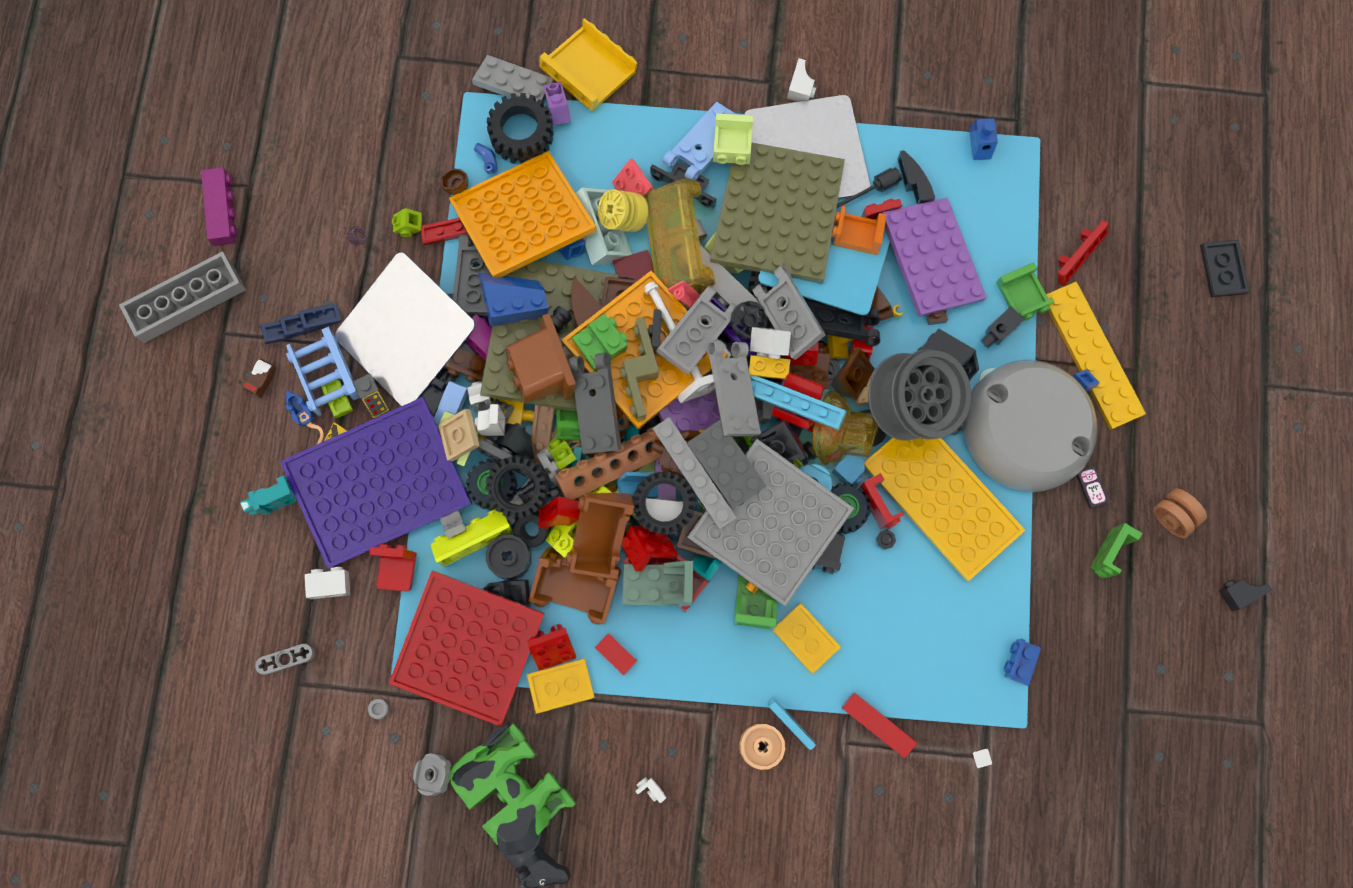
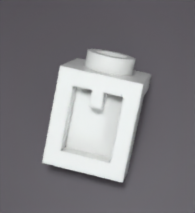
(654, 790)

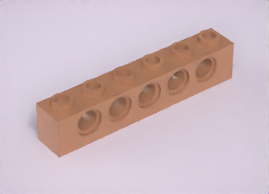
(607, 473)

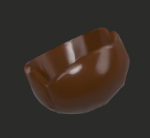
(454, 181)

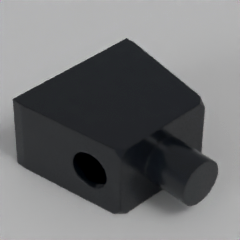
(1006, 323)

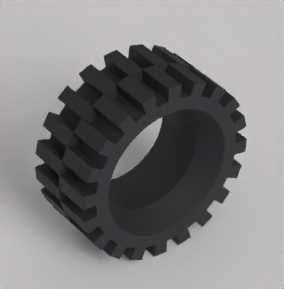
(525, 148)

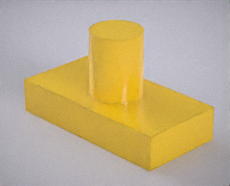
(838, 347)

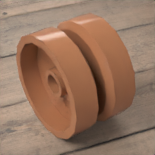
(1180, 513)

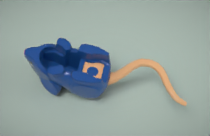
(300, 412)

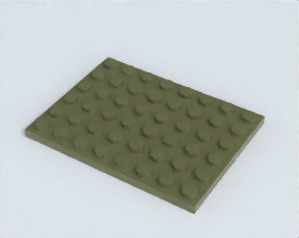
(779, 212)
(557, 283)

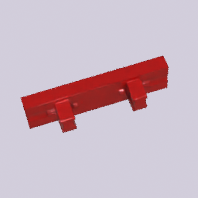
(1091, 241)

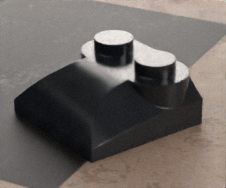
(782, 440)

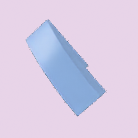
(451, 401)

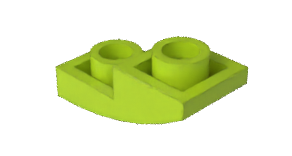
(561, 452)

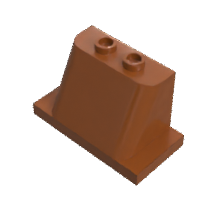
(540, 364)

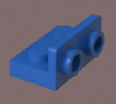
(1021, 662)

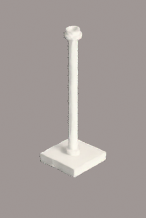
(701, 385)

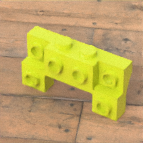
(562, 536)

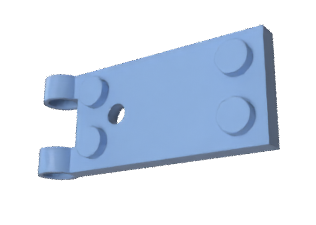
(701, 136)

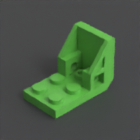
(755, 609)

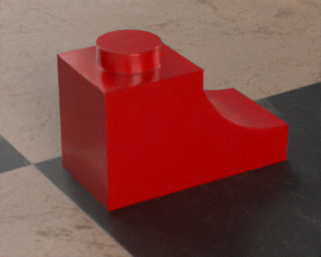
(559, 512)

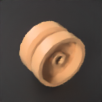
(773, 749)

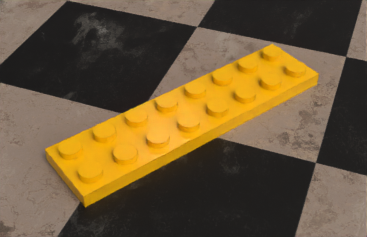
(1093, 353)

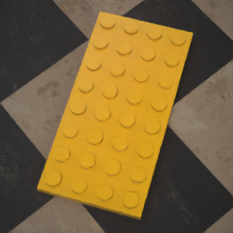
(945, 501)

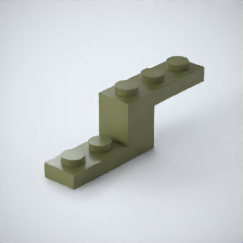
(639, 369)

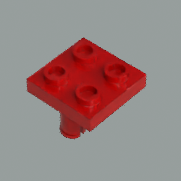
(551, 648)

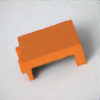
(858, 232)

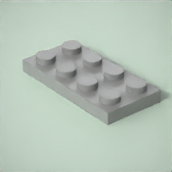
(509, 78)

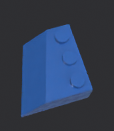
(512, 299)

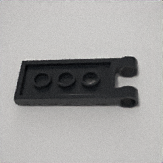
(832, 318)

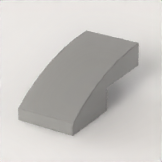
(453, 524)

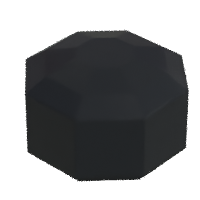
(885, 539)

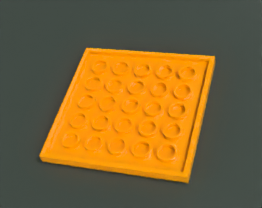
(522, 215)
(624, 310)

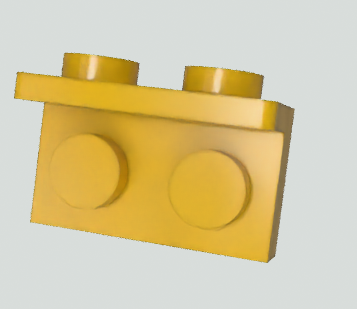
(769, 367)

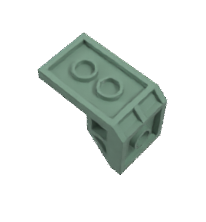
(659, 585)

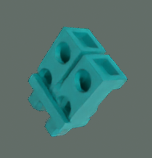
(269, 499)

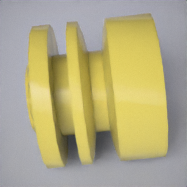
(622, 210)

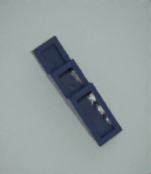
(301, 323)

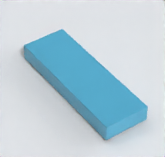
(791, 723)

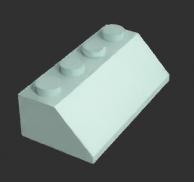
(603, 244)

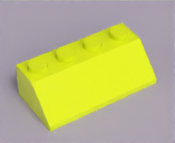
(475, 537)

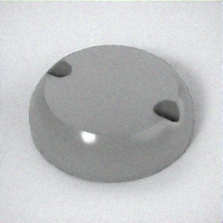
(1030, 426)

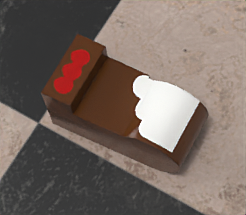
(259, 378)

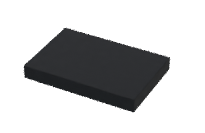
(1224, 268)

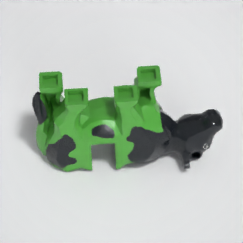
(521, 825)

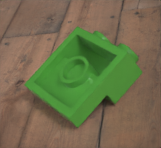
(600, 338)

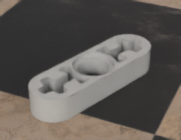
(300, 660)

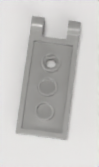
(793, 316)
(690, 337)
(734, 396)

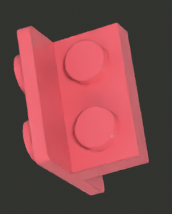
(632, 179)

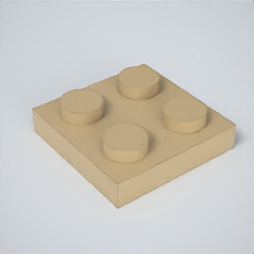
(459, 435)

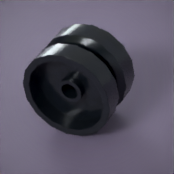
(503, 547)

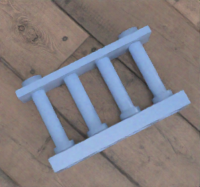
(342, 371)

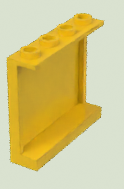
(589, 66)

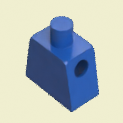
(983, 134)

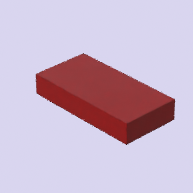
(616, 654)

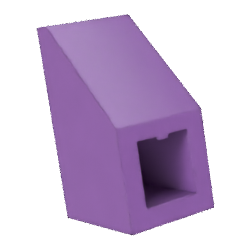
(557, 103)

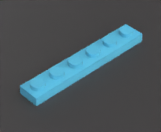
(797, 403)

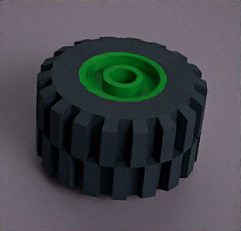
(477, 483)
(858, 501)

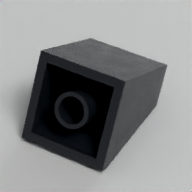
(960, 351)

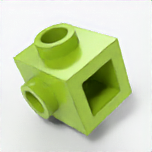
(407, 222)

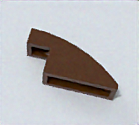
(581, 304)

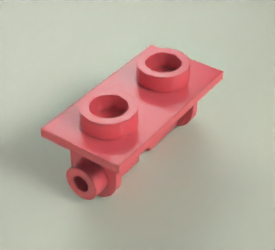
(684, 293)

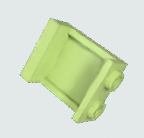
(733, 139)

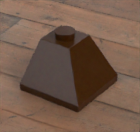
(853, 375)

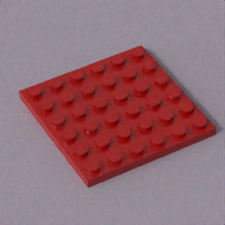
(466, 648)

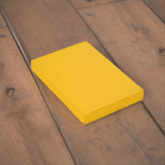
(806, 638)
(560, 686)

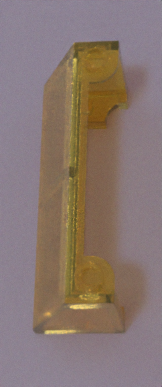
(675, 235)

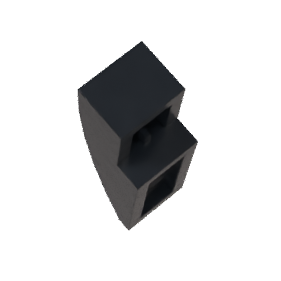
(915, 179)

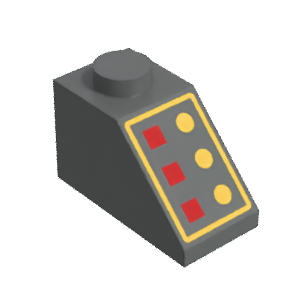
(371, 396)

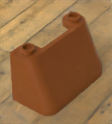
(600, 534)
(574, 590)

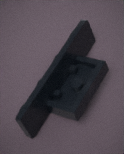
(678, 173)

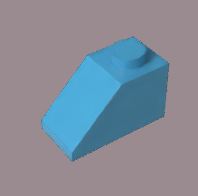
(850, 469)

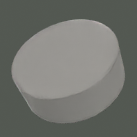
(378, 709)

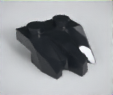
(511, 589)

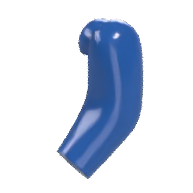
(489, 158)

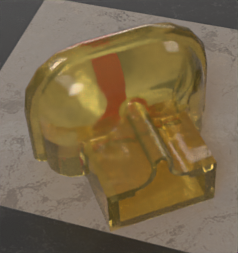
(853, 437)

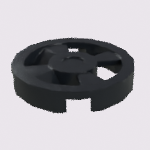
(748, 319)

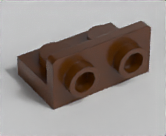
(467, 365)

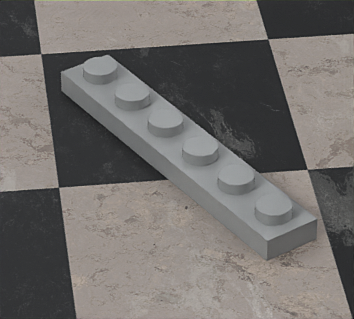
(694, 473)

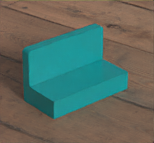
(706, 566)

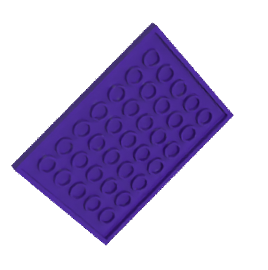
(375, 482)

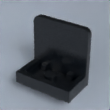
(830, 558)

